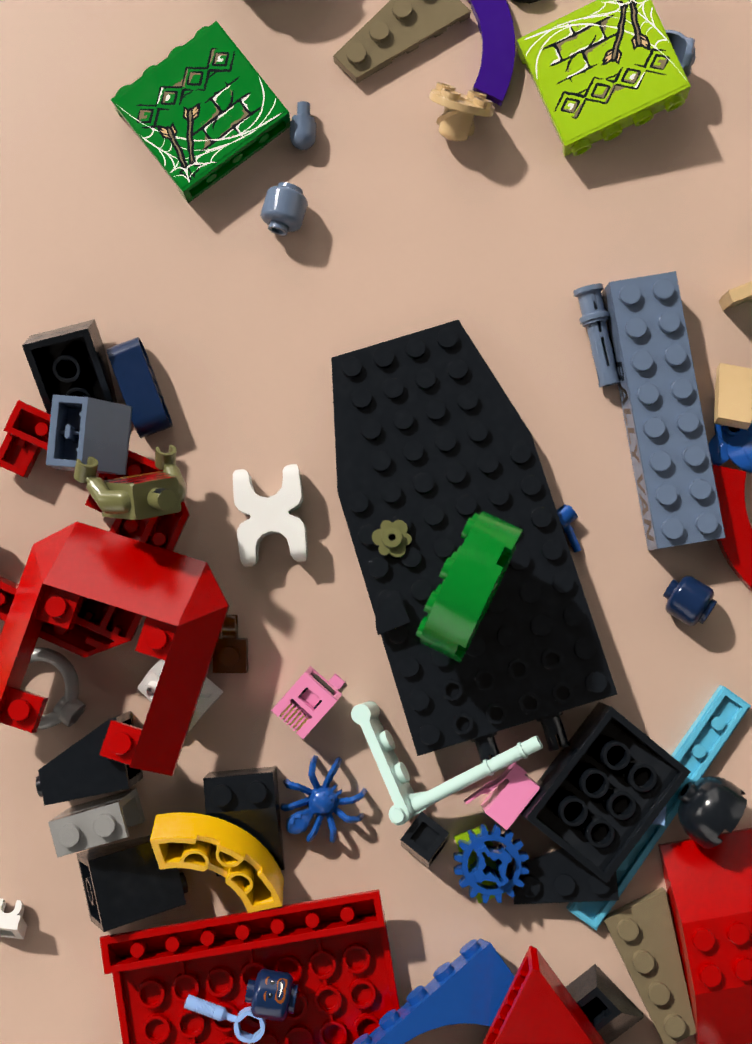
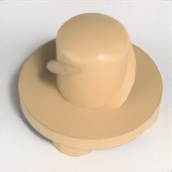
(459, 111)

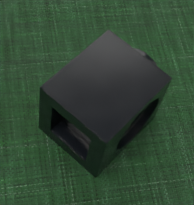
(425, 839)

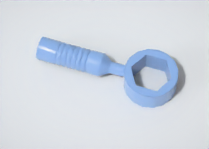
(220, 1014)

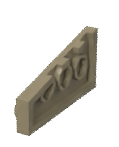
(396, 30)
(652, 958)

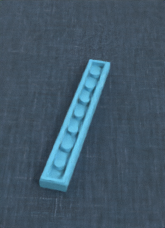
(694, 752)

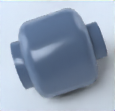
(284, 208)

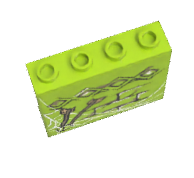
(603, 70)

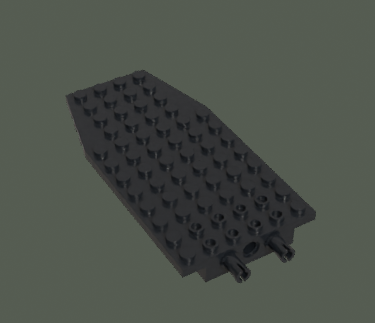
(430, 445)

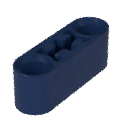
(139, 387)

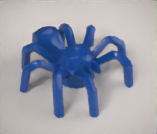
(321, 802)

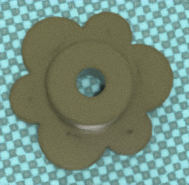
(396, 547)

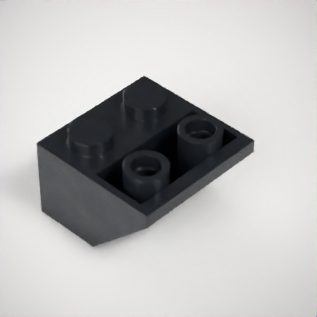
(604, 1004)

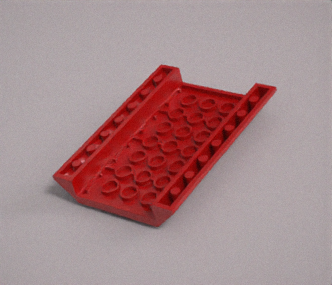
(328, 945)

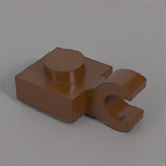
(231, 651)

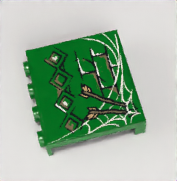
(202, 111)

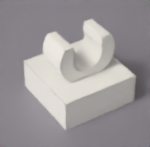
(12, 923)

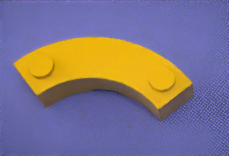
(217, 845)

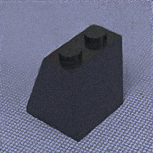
(83, 772)
(127, 885)

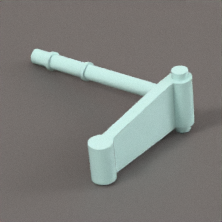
(396, 776)

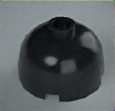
(709, 808)

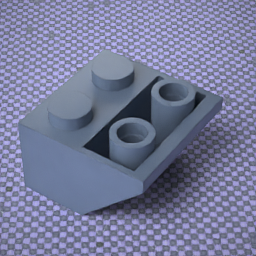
(89, 429)

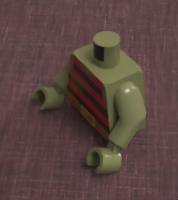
(136, 495)

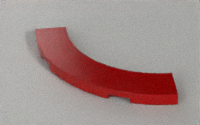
(738, 531)

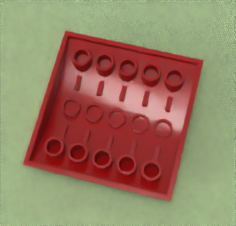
(713, 931)

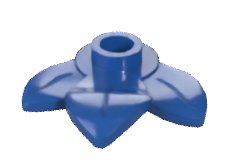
(732, 446)

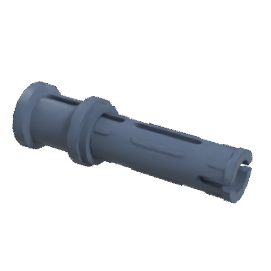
(594, 319)

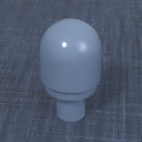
(303, 127)

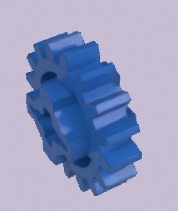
(501, 855)

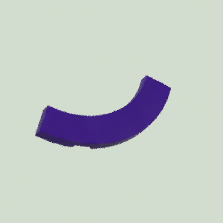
(497, 48)

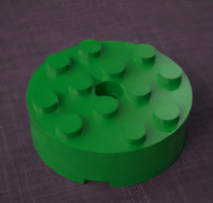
(468, 585)

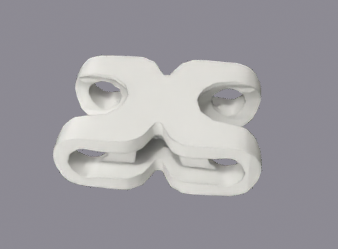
(270, 515)

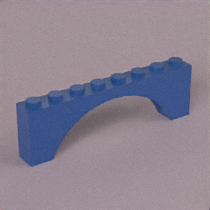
(460, 993)

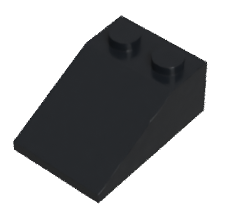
(70, 363)
(250, 802)

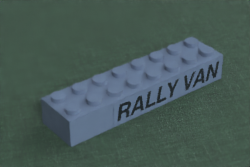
(662, 411)

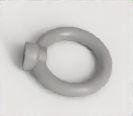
(69, 707)

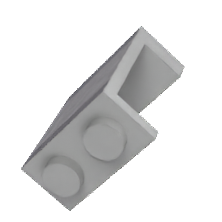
(96, 822)

